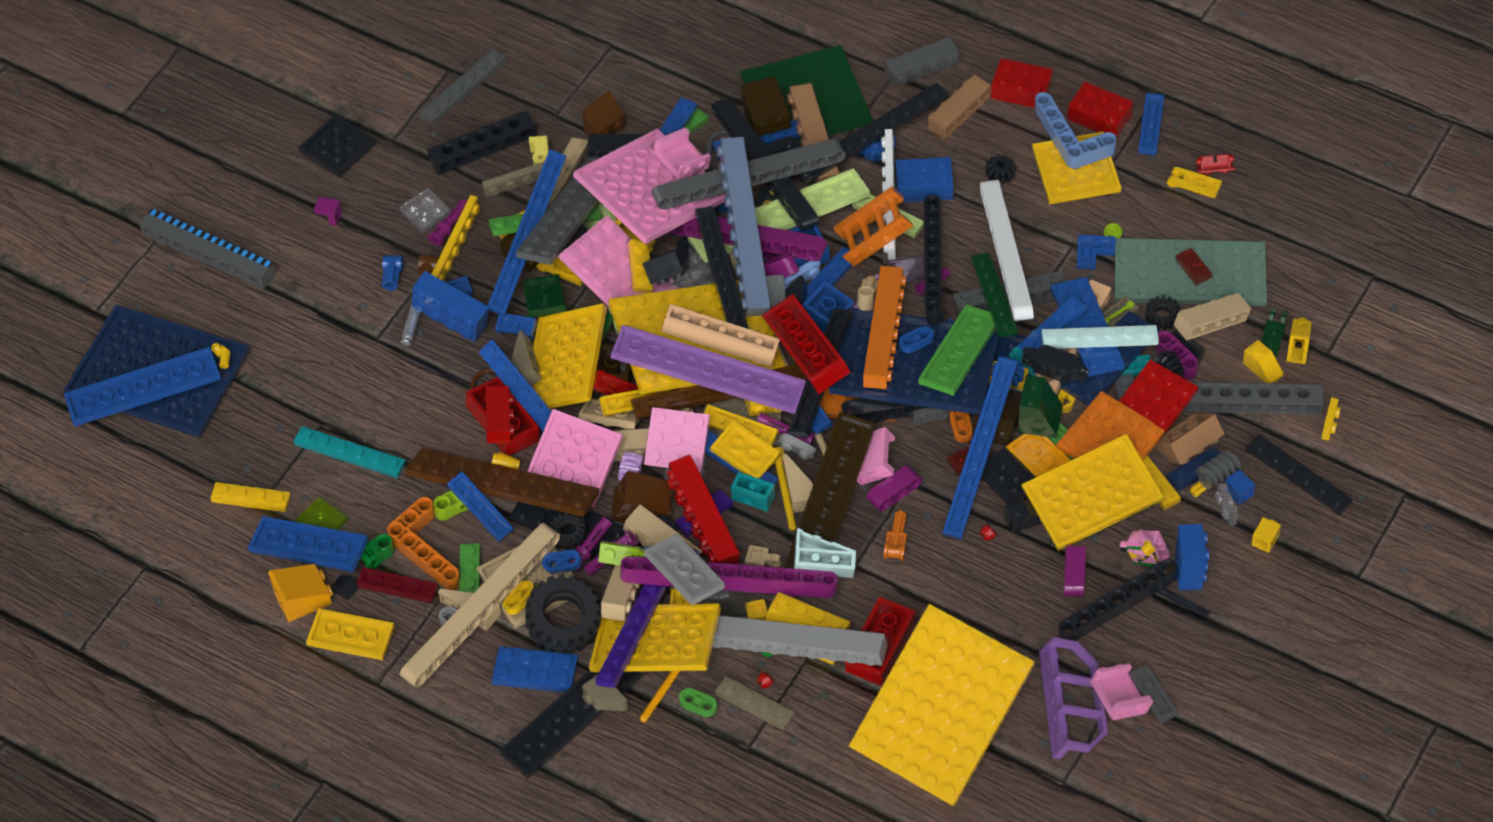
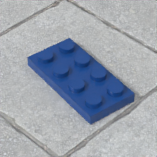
(534, 669)

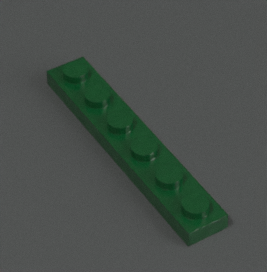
(994, 295)

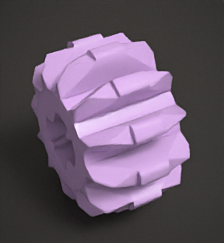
(630, 462)

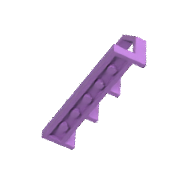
(1054, 701)

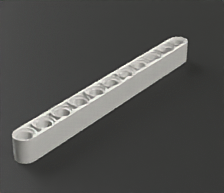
(1006, 250)

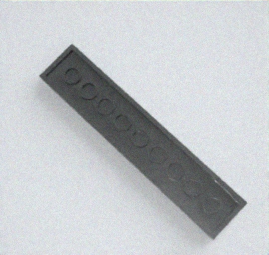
(559, 223)

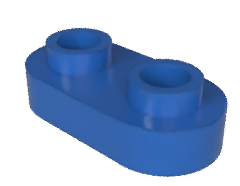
(914, 340)
(562, 561)

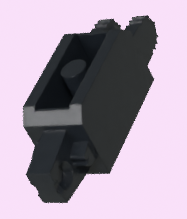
(1054, 364)

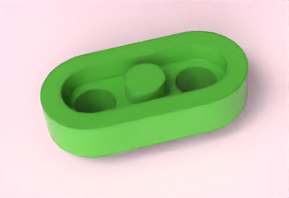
(698, 703)

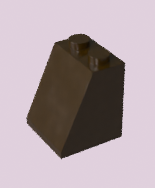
(765, 106)

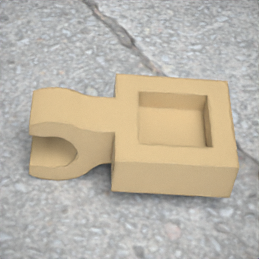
(760, 557)

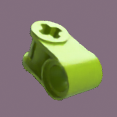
(447, 506)

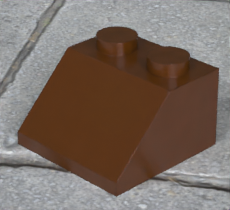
(603, 116)

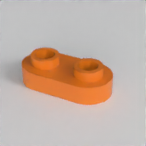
(961, 426)

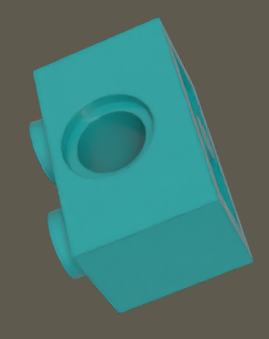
(753, 491)

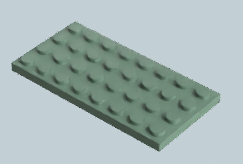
(1150, 270)

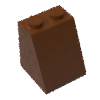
(642, 490)

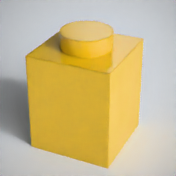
(1266, 534)

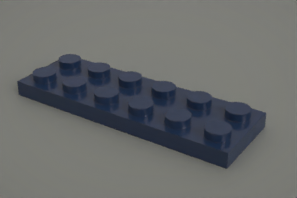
(1088, 390)

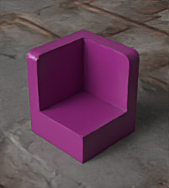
(329, 207)

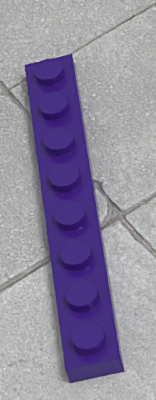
(629, 635)

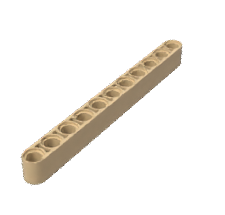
(479, 605)

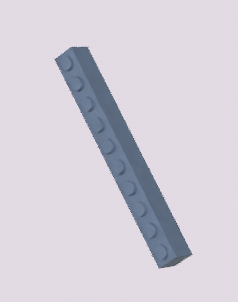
(744, 226)

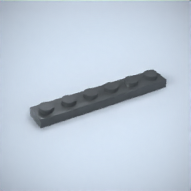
(463, 86)

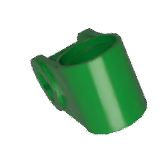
(376, 553)

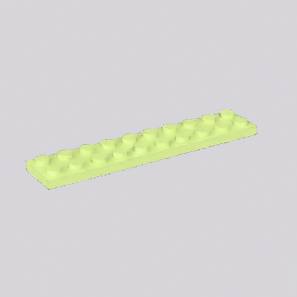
(822, 196)

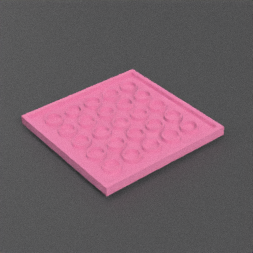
(625, 185)

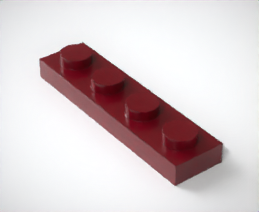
(397, 585)

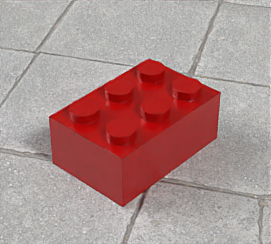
(1020, 82)
(1099, 109)

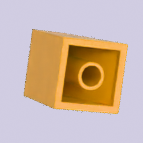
(300, 590)

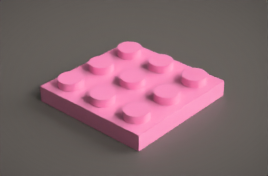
(676, 435)

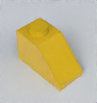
(1262, 362)

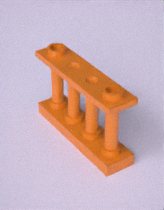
(866, 215)

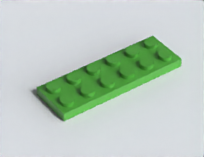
(958, 350)

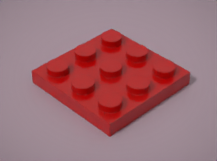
(1159, 395)

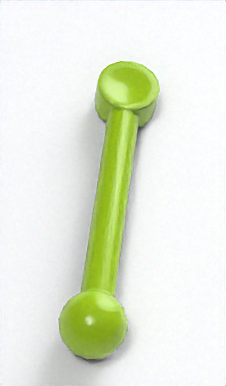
(1130, 304)

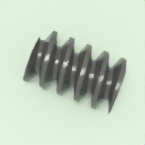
(1218, 469)

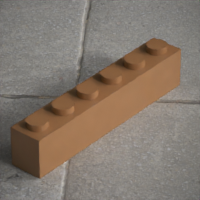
(808, 119)

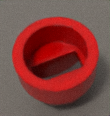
(987, 532)
(765, 679)

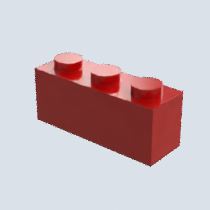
(498, 414)

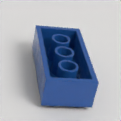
(449, 306)

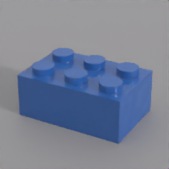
(924, 177)
(1191, 556)

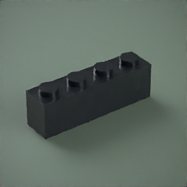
(603, 144)

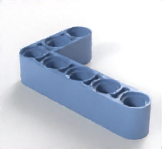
(1073, 152)

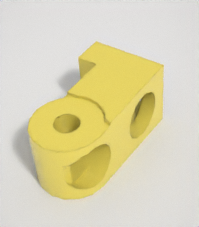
(540, 147)

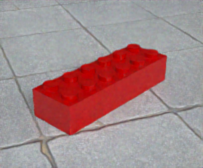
(806, 344)
(701, 512)

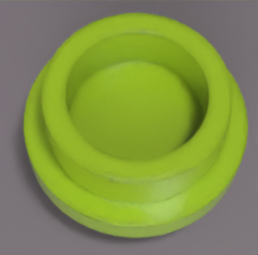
(1113, 230)

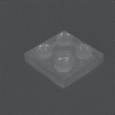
(424, 210)

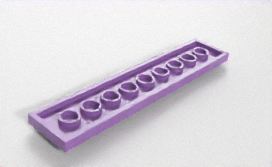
(708, 369)

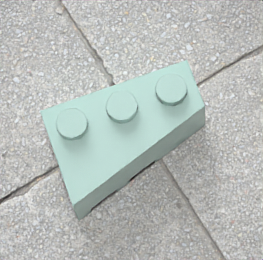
(821, 555)

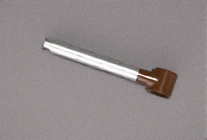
(425, 263)

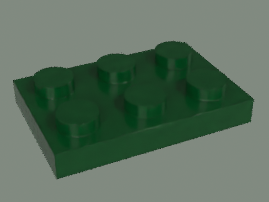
(544, 295)

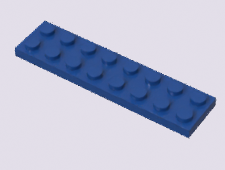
(142, 386)

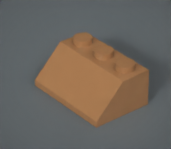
(1190, 437)

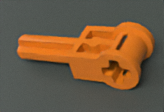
(897, 539)

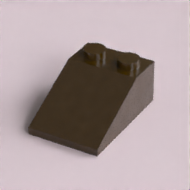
(1008, 419)

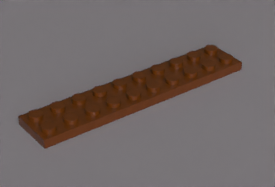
(504, 481)

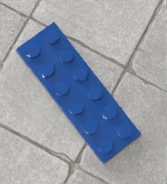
(1096, 359)
(308, 543)

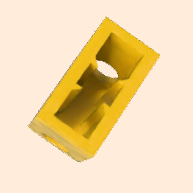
(1299, 333)

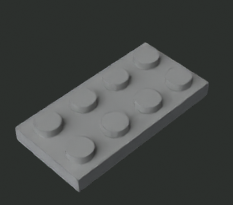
(684, 569)

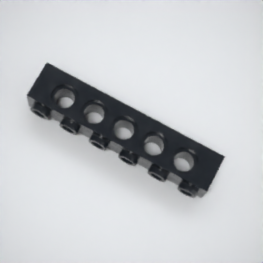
(482, 142)

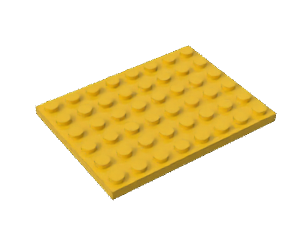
(649, 312)
(941, 704)

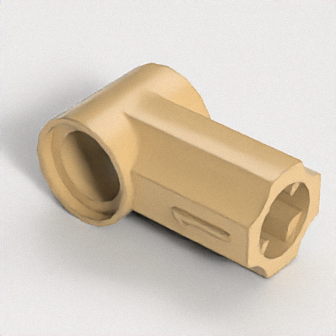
(867, 293)

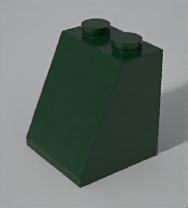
(1039, 408)

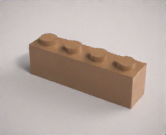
(959, 107)

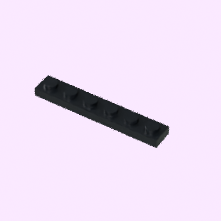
(1299, 474)

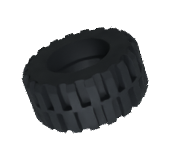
(568, 590)

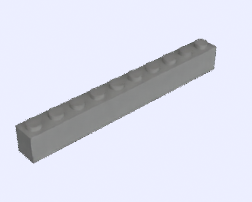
(800, 640)

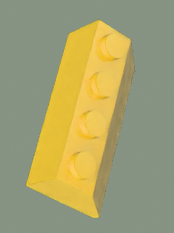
(790, 610)

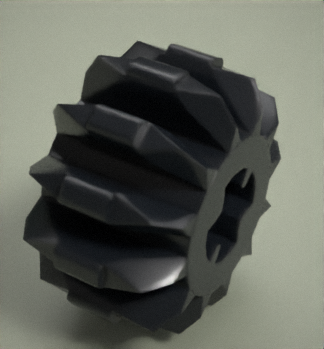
(1000, 168)
(1170, 361)

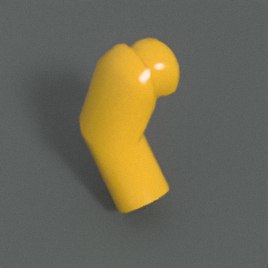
(223, 353)

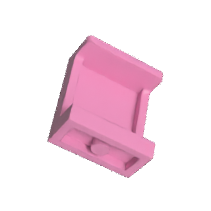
(680, 154)
(876, 459)
(1119, 692)

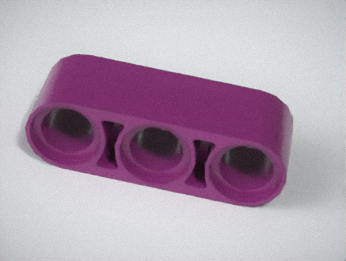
(781, 265)
(1168, 341)
(893, 488)
(1074, 570)

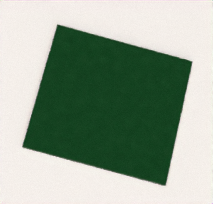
(832, 82)

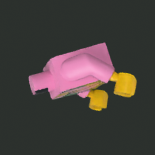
(1145, 548)

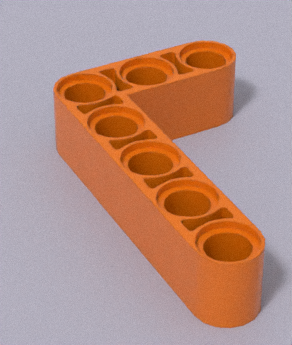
(407, 535)

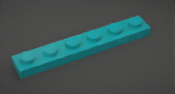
(349, 452)

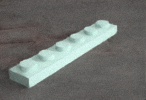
(1100, 336)

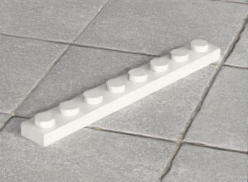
(888, 172)

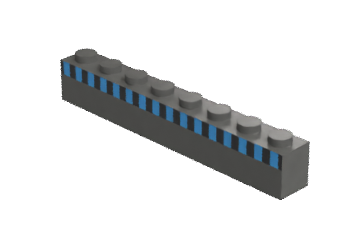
(208, 248)

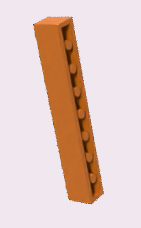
(883, 327)

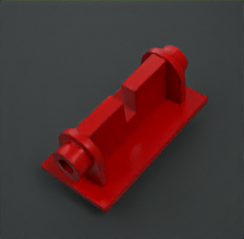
(1222, 164)

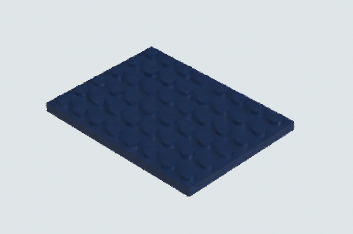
(139, 340)
(909, 367)

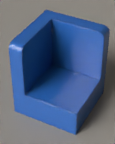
(1240, 487)

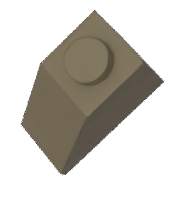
(603, 697)

